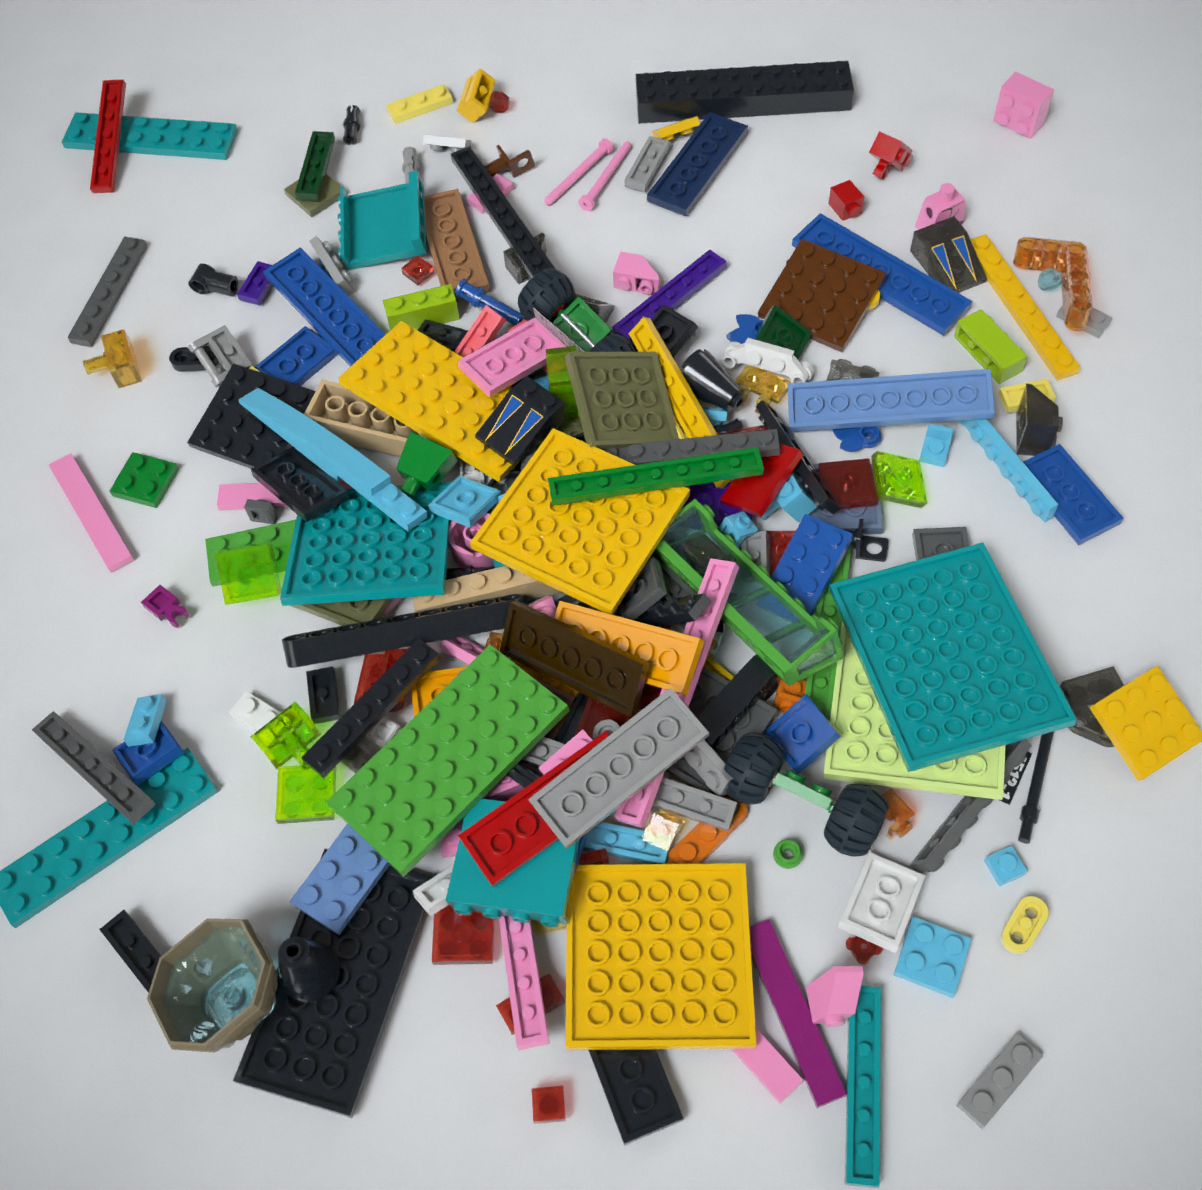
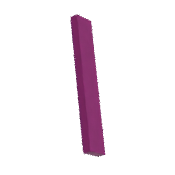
(794, 1016)

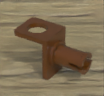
(511, 165)

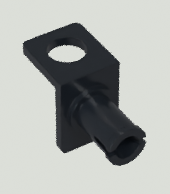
(861, 542)

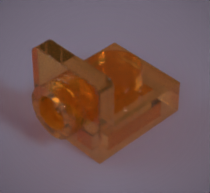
(899, 813)

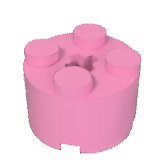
(460, 545)

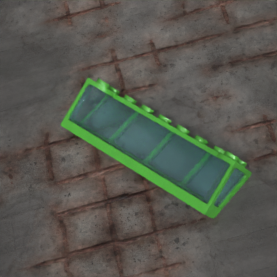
(757, 606)

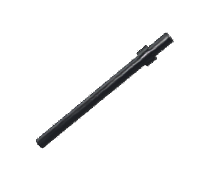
(1029, 812)

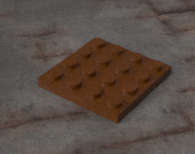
(824, 293)

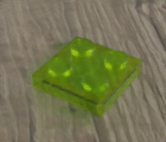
(899, 479)
(303, 795)

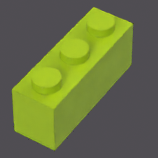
(431, 304)
(990, 346)

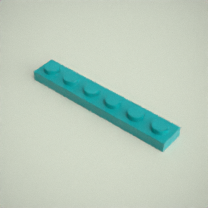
(863, 1091)

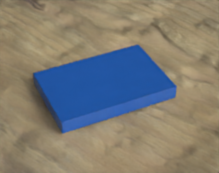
(298, 357)

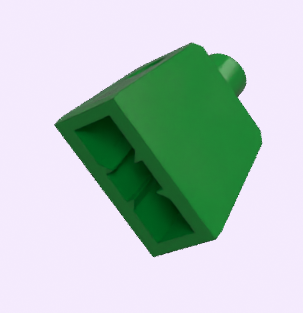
(423, 464)

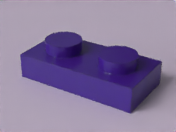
(255, 285)

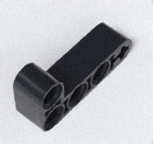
(734, 701)

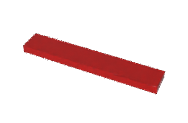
(108, 136)

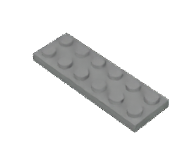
(618, 767)

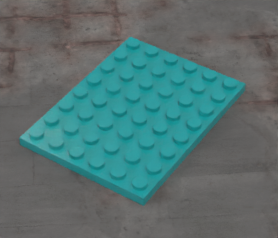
(949, 657)

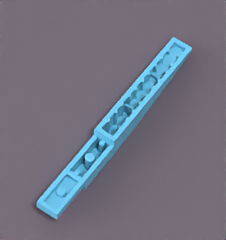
(335, 457)

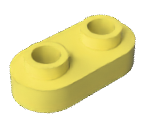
(1023, 926)

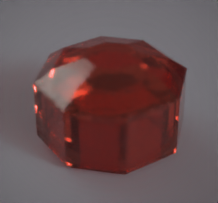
(499, 102)

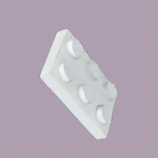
(881, 902)

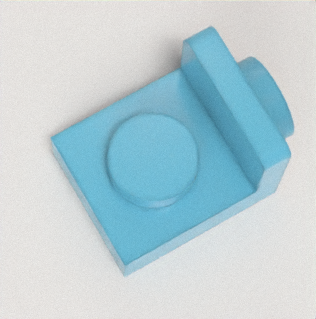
(936, 445)
(738, 527)

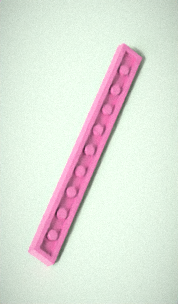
(717, 587)

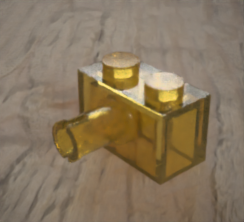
(118, 357)

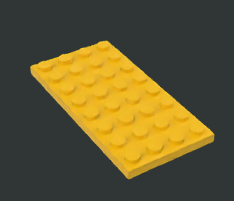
(428, 392)

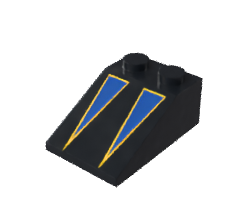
(521, 420)

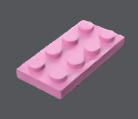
(509, 357)

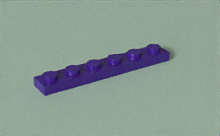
(674, 292)

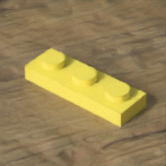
(419, 104)

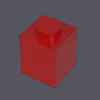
(846, 200)

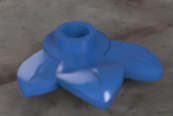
(747, 328)
(855, 438)

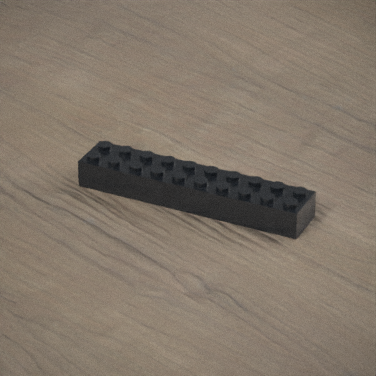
(744, 91)

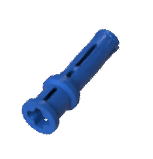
(479, 298)

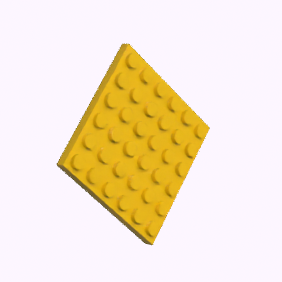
(577, 547)
(659, 958)

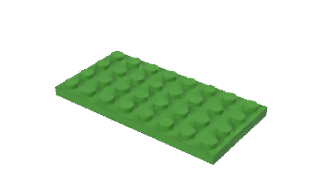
(447, 759)

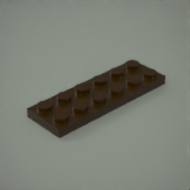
(574, 658)

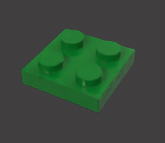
(144, 480)

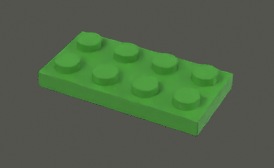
(279, 534)

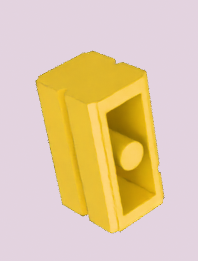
(476, 95)

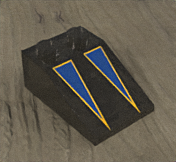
(948, 255)

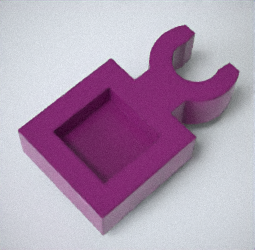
(164, 604)

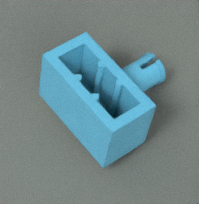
(792, 499)

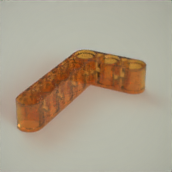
(1072, 262)

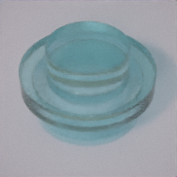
(1049, 279)

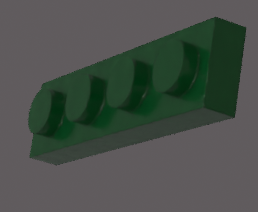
(315, 166)

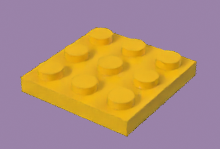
(1147, 723)

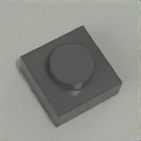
(260, 511)

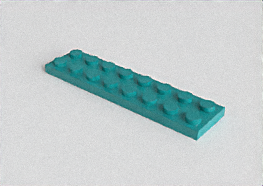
(157, 136)
(99, 841)

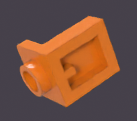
(787, 695)

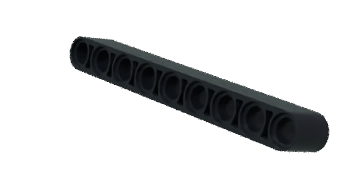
(397, 631)

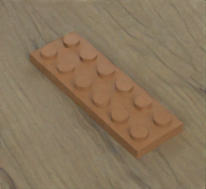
(452, 241)

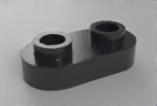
(183, 360)

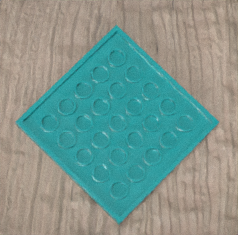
(366, 555)

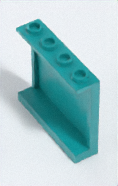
(382, 224)
(532, 892)

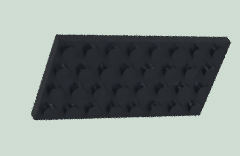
(326, 1047)

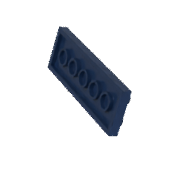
(697, 163)

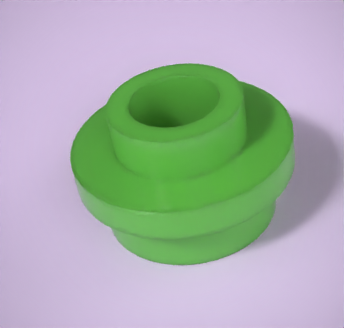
(791, 846)

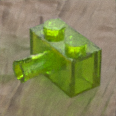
(287, 736)

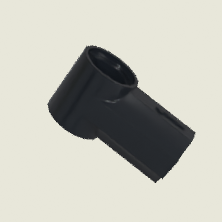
(207, 279)

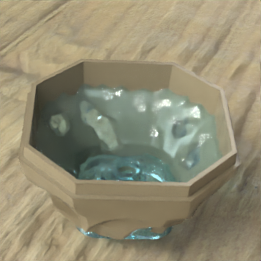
(213, 986)

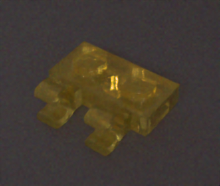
(763, 383)

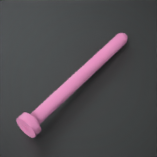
(605, 147)
(587, 202)

